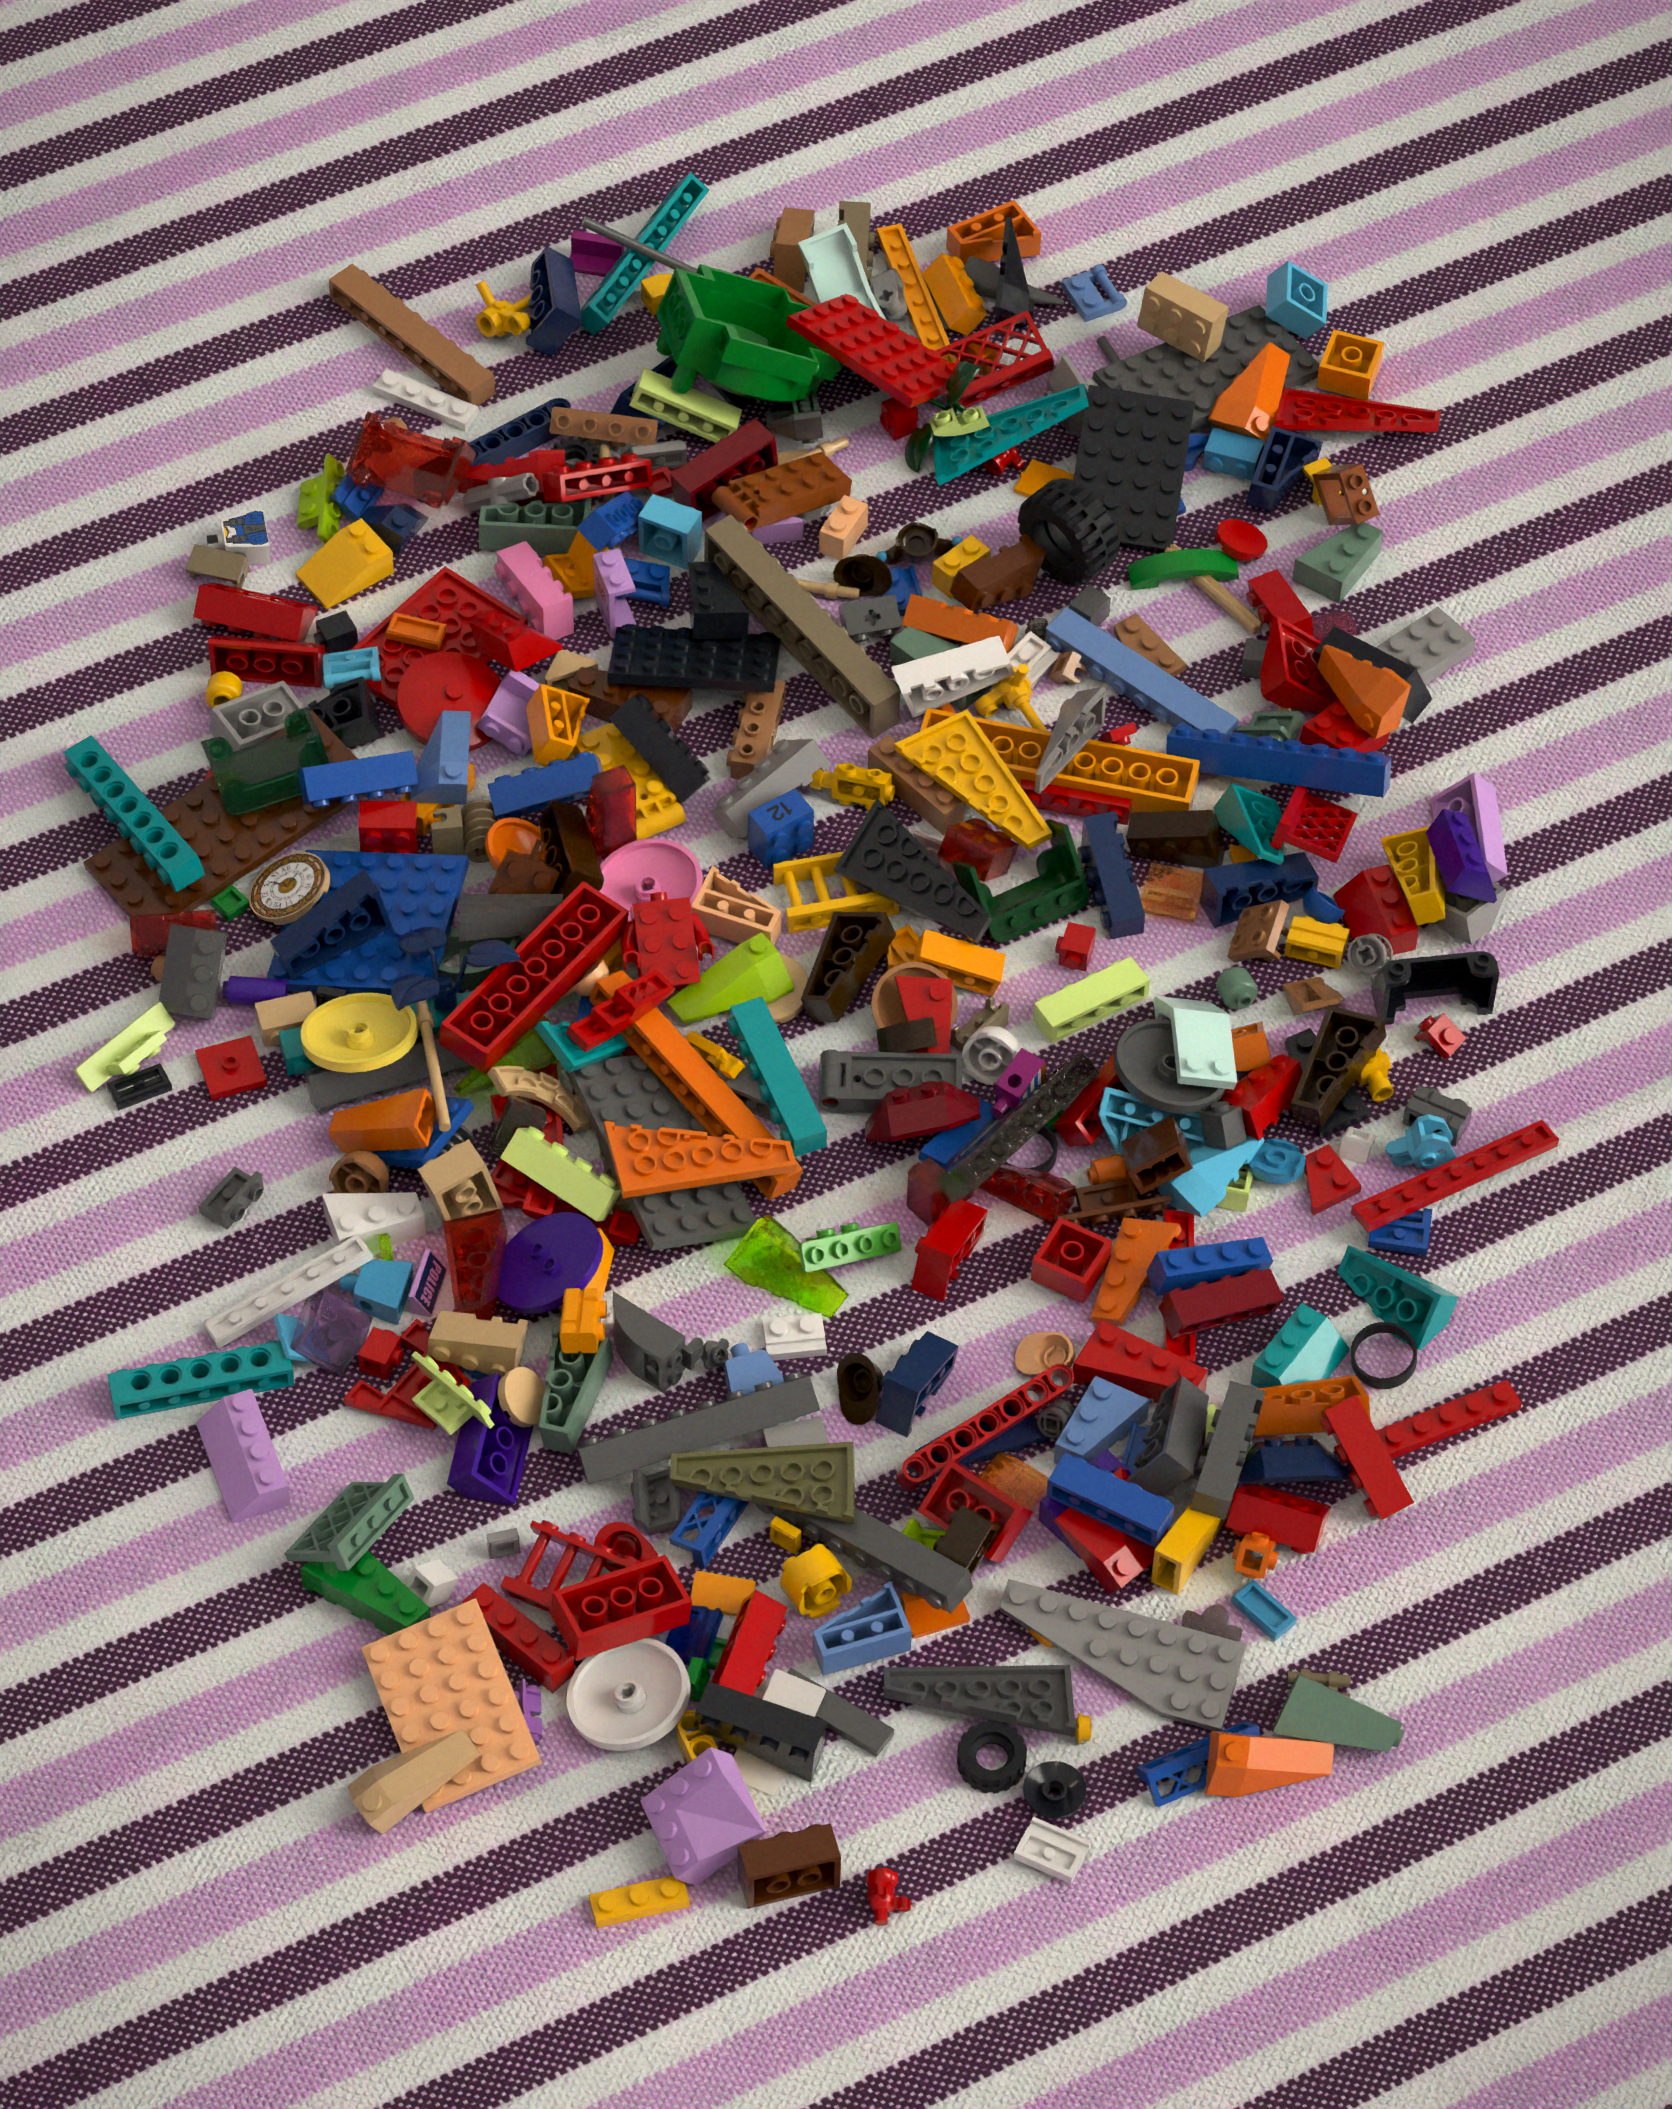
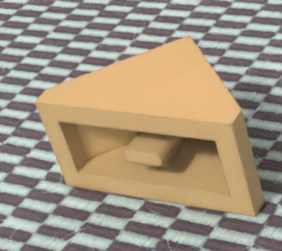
(565, 668)

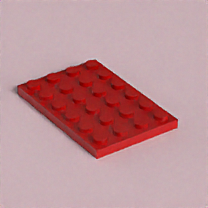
(874, 349)
(442, 599)

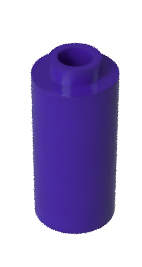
(251, 990)

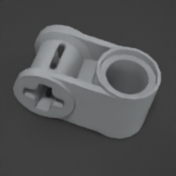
(889, 293)

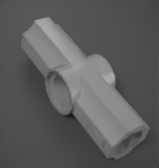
(501, 491)

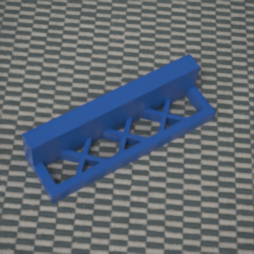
(715, 1526)
(1180, 1761)

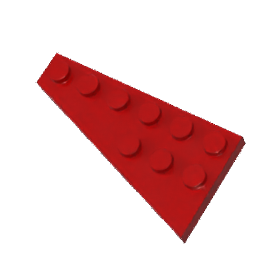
(1330, 412)

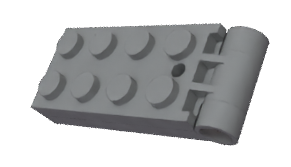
(1431, 644)

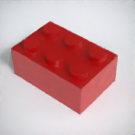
(1339, 730)
(961, 1487)

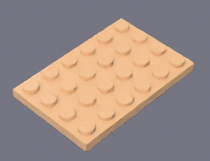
(451, 1679)

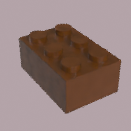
(789, 1865)

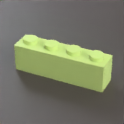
(689, 411)
(1091, 999)
(562, 1174)

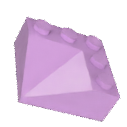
(703, 1816)

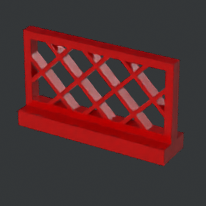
(1007, 376)
(1297, 815)

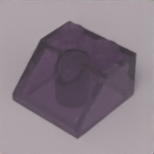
(330, 1331)

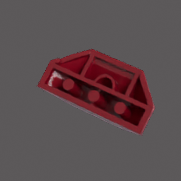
(920, 1112)

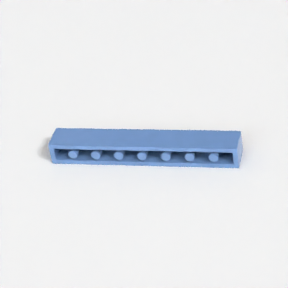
(1135, 675)

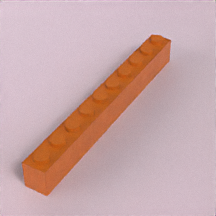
(693, 1081)

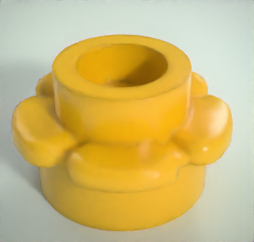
(1083, 1728)

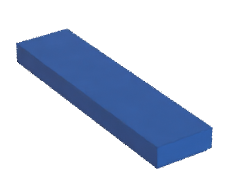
(952, 1143)

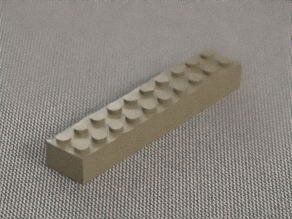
(803, 627)

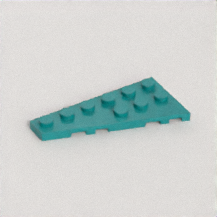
(1007, 428)

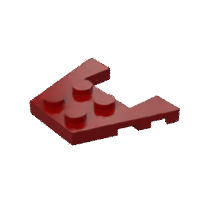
(398, 1401)

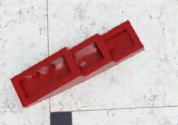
(621, 1011)

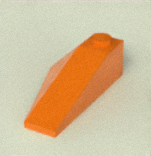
(1368, 693)
(1259, 1763)

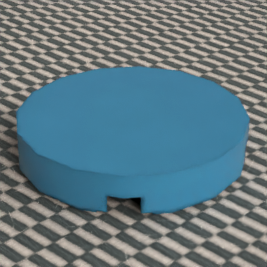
(1277, 1162)

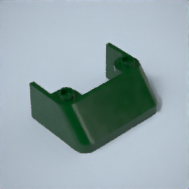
(1053, 894)

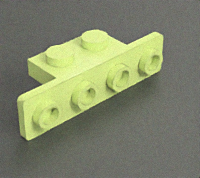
(127, 1048)
(445, 1401)

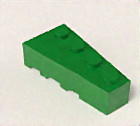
(367, 1592)

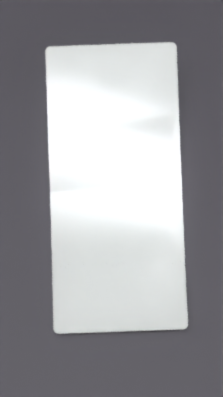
(793, 1694)

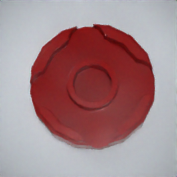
(1240, 540)

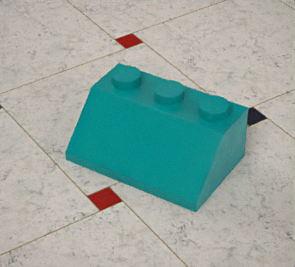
(1301, 1351)

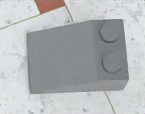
(254, 716)

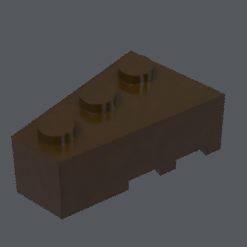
(1177, 837)

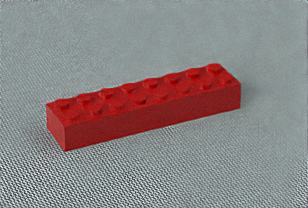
(524, 990)

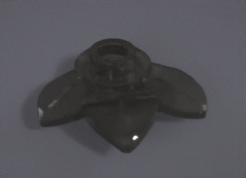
(1212, 1621)

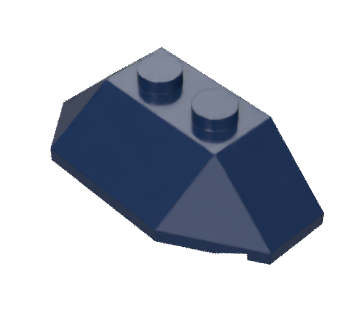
(1291, 1461)

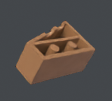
(788, 262)

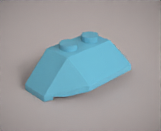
(1127, 1115)

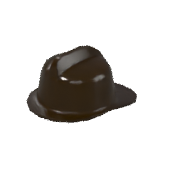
(864, 573)
(858, 1388)

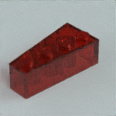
(475, 1261)

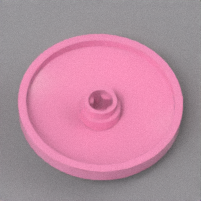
(650, 868)

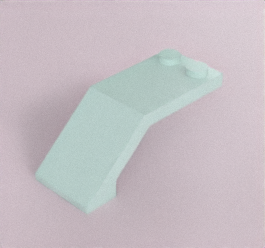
(836, 267)
(1200, 1042)

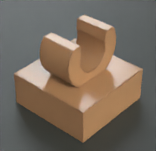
(1065, 668)

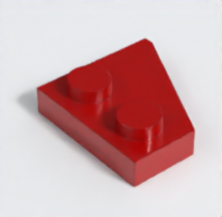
(1328, 1179)
(511, 1184)

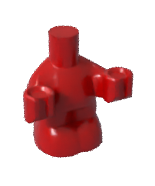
(998, 463)
(881, 1894)

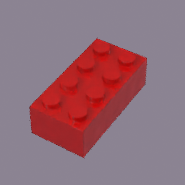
(620, 1607)

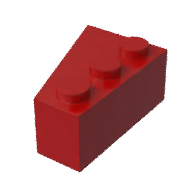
(1265, 1093)

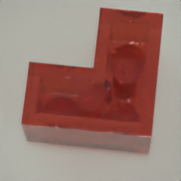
(924, 1193)

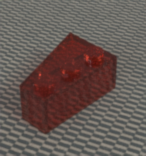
(151, 931)

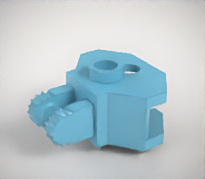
(1422, 1144)

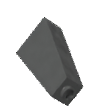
(503, 914)

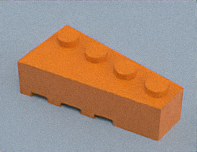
(956, 622)
(1298, 1406)

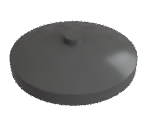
(1148, 1070)

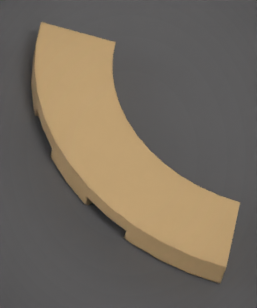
(542, 1088)

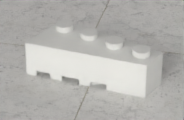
(952, 674)

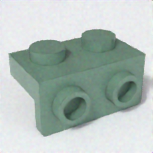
(1275, 724)

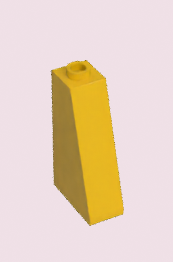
(1183, 1549)

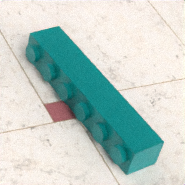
(777, 1076)

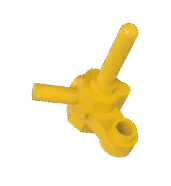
(501, 316)
(1015, 694)

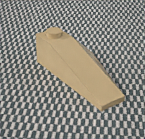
(403, 1782)

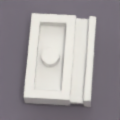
(1035, 654)
(794, 1336)
(1052, 1850)

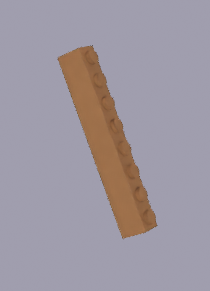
(411, 336)

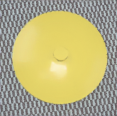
(358, 1033)

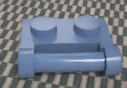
(1086, 296)

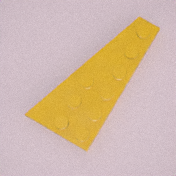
(971, 769)

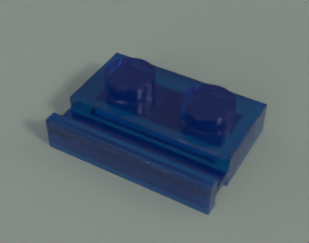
(697, 1636)

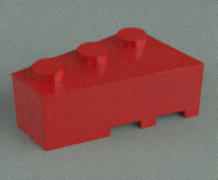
(945, 1246)

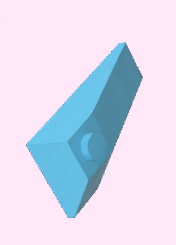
(1212, 1171)

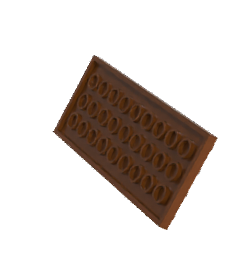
(224, 842)

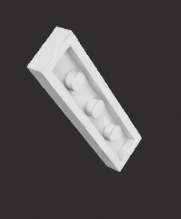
(425, 400)

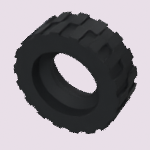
(985, 1779)

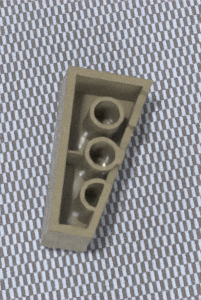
(858, 220)

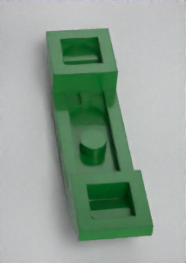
(1181, 564)

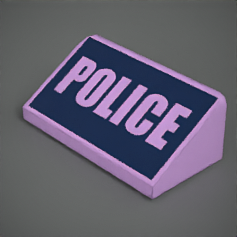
(426, 1284)

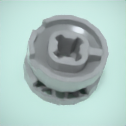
(1369, 954)

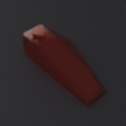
(1031, 1191)

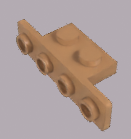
(603, 426)

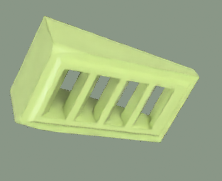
(1238, 1191)

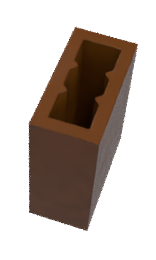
(1156, 1155)

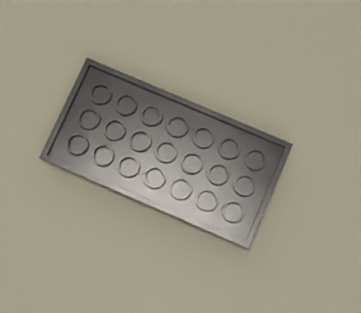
(1178, 375)
(631, 1093)

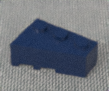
(1281, 467)

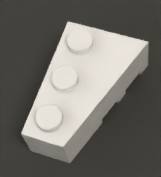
(373, 1215)

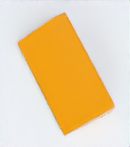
(720, 1591)

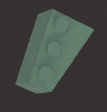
(1339, 561)

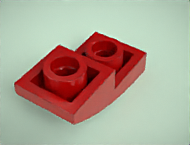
(1119, 735)

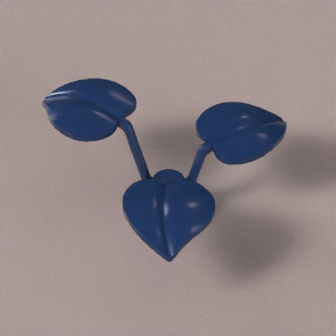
(416, 988)

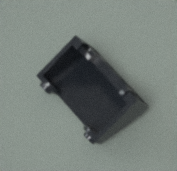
(1467, 974)

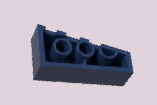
(553, 302)
(1253, 883)

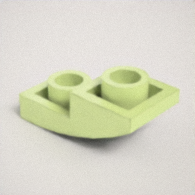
(948, 424)

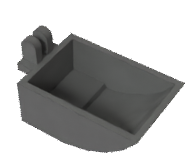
(650, 1346)

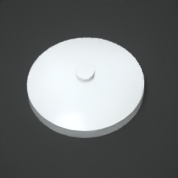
(628, 1695)

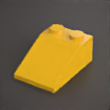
(346, 564)

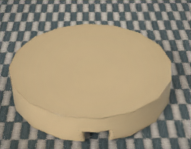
(521, 1396)

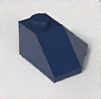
(394, 524)

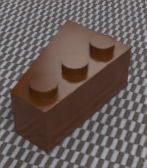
(1001, 577)

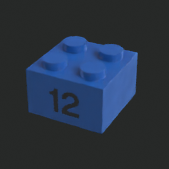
(780, 828)

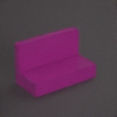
(594, 253)

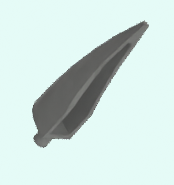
(985, 280)

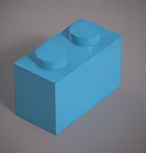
(1232, 453)

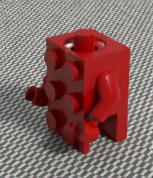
(664, 938)

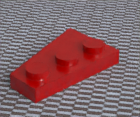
(928, 998)

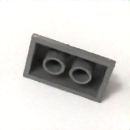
(193, 970)

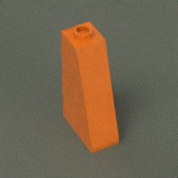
(386, 1124)

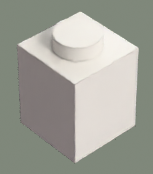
(432, 1582)

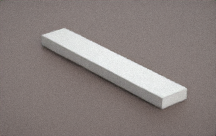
(288, 1291)

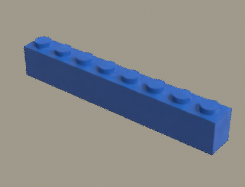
(1283, 761)

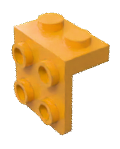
(574, 568)

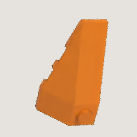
(1254, 396)
(1250, 1047)

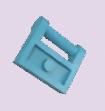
(351, 664)

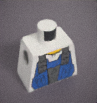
(244, 535)

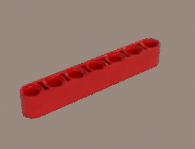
(994, 1416)

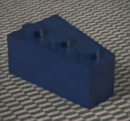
(913, 1380)

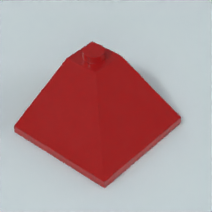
(1291, 672)
(1106, 1551)

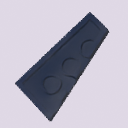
(1013, 1439)

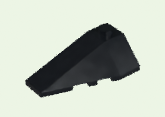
(1012, 287)
(350, 713)

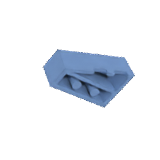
(1100, 1420)
(863, 1634)

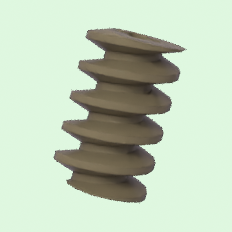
(476, 821)

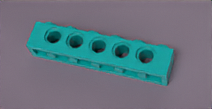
(189, 1389)

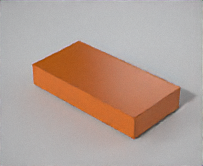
(416, 631)

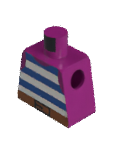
(1017, 1082)

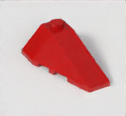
(537, 463)

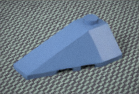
(445, 762)

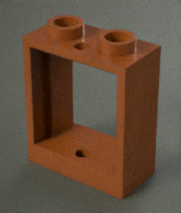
(1350, 505)

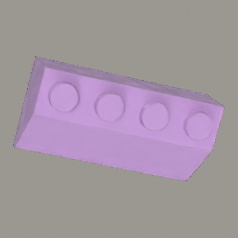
(1479, 802)
(243, 1457)

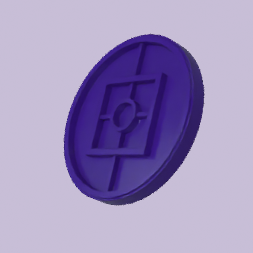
(547, 1259)

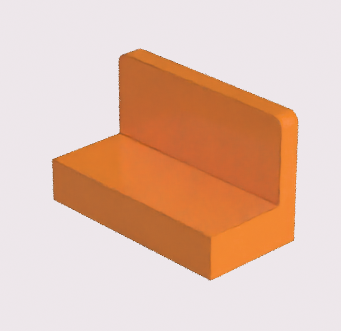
(927, 1620)

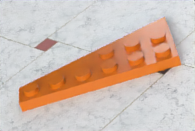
(684, 1159)

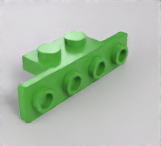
(848, 1245)

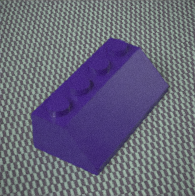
(488, 1460)

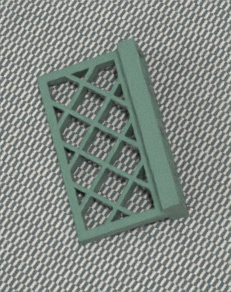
(352, 1522)

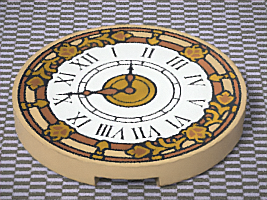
(289, 888)

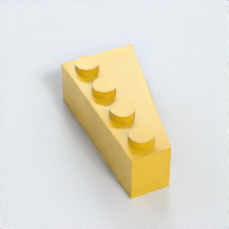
(1417, 874)

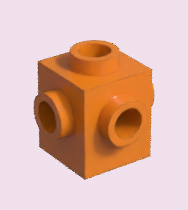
(1250, 1565)

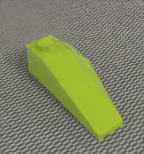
(742, 975)

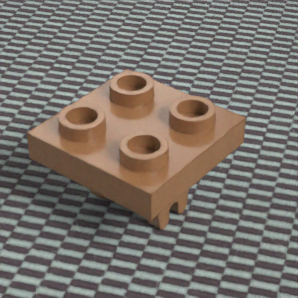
(1259, 932)

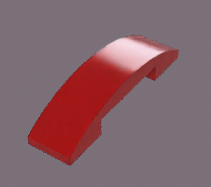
(618, 1228)

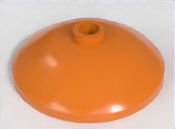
(512, 834)

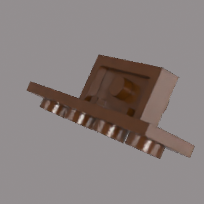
(1111, 1201)

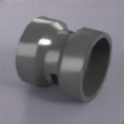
(1055, 1418)

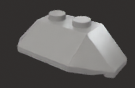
(1064, 376)

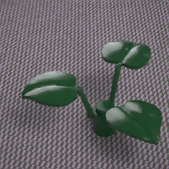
(921, 438)

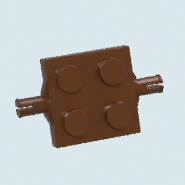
(524, 873)

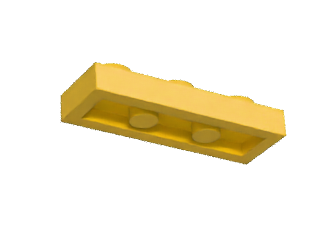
(638, 1901)

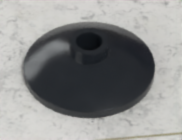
(1056, 1778)

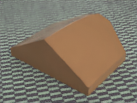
(1310, 995)

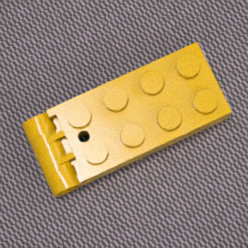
(654, 800)

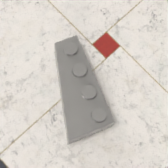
(778, 773)

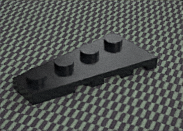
(1350, 1108)

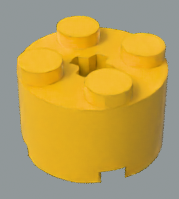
(815, 1581)

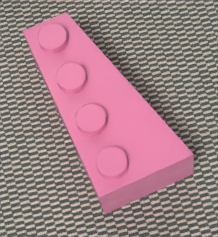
(535, 591)

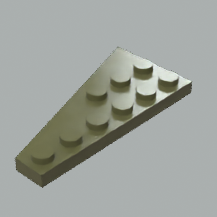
(793, 1478)

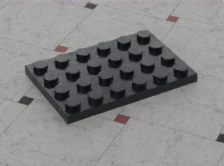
(1135, 461)
(676, 660)

